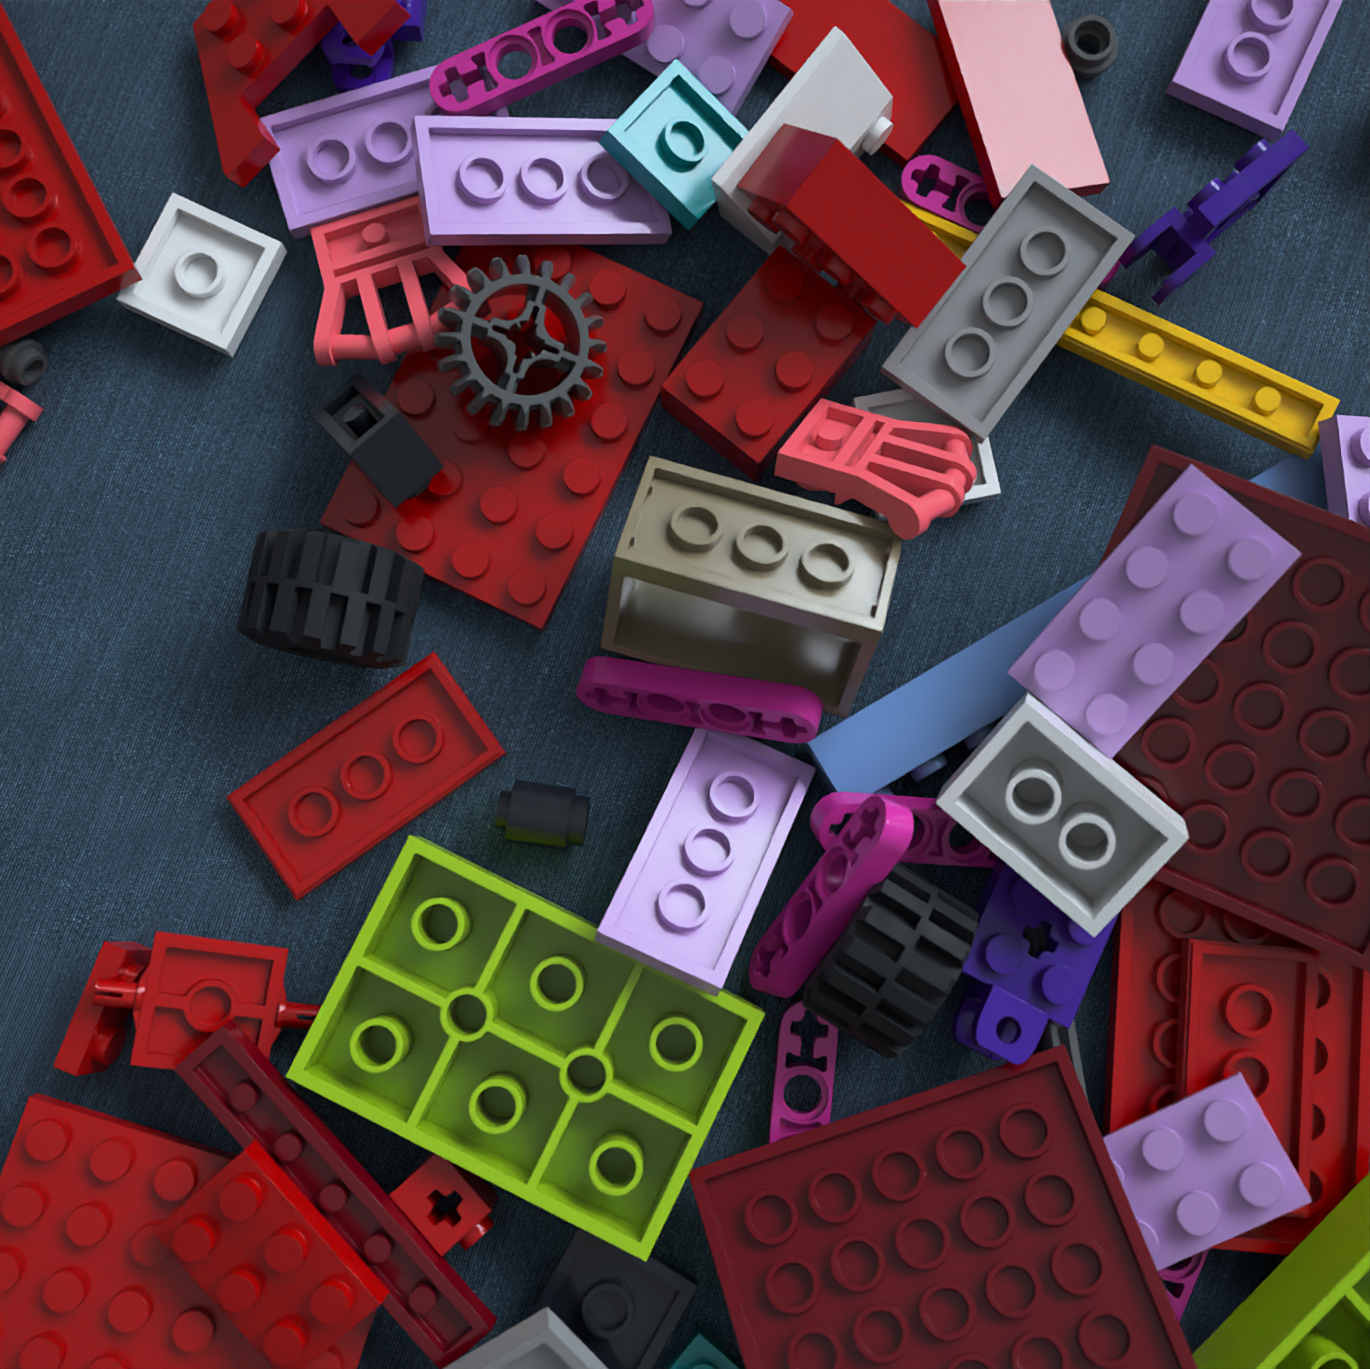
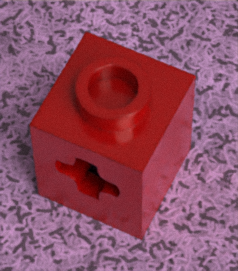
(422, 1190)

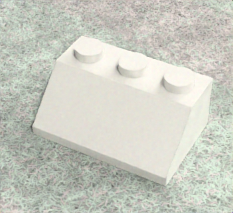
(828, 95)

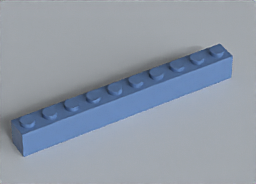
(972, 688)

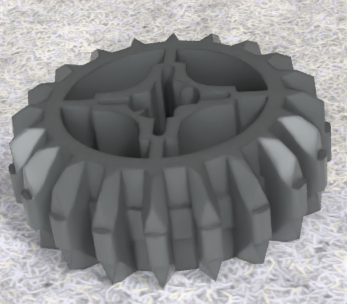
(551, 353)

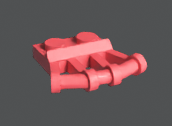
(369, 254)
(885, 463)

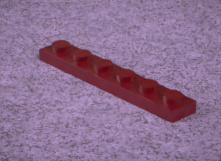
(262, 1106)

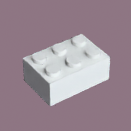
(1062, 814)

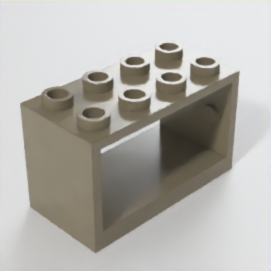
(749, 583)

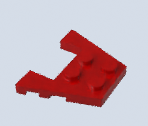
(255, 45)

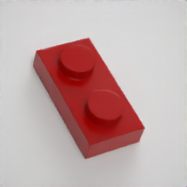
(97, 1031)

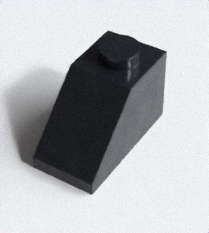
(378, 440)

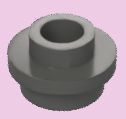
(1097, 34)

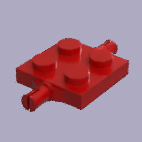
(198, 987)

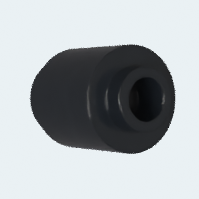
(543, 815)

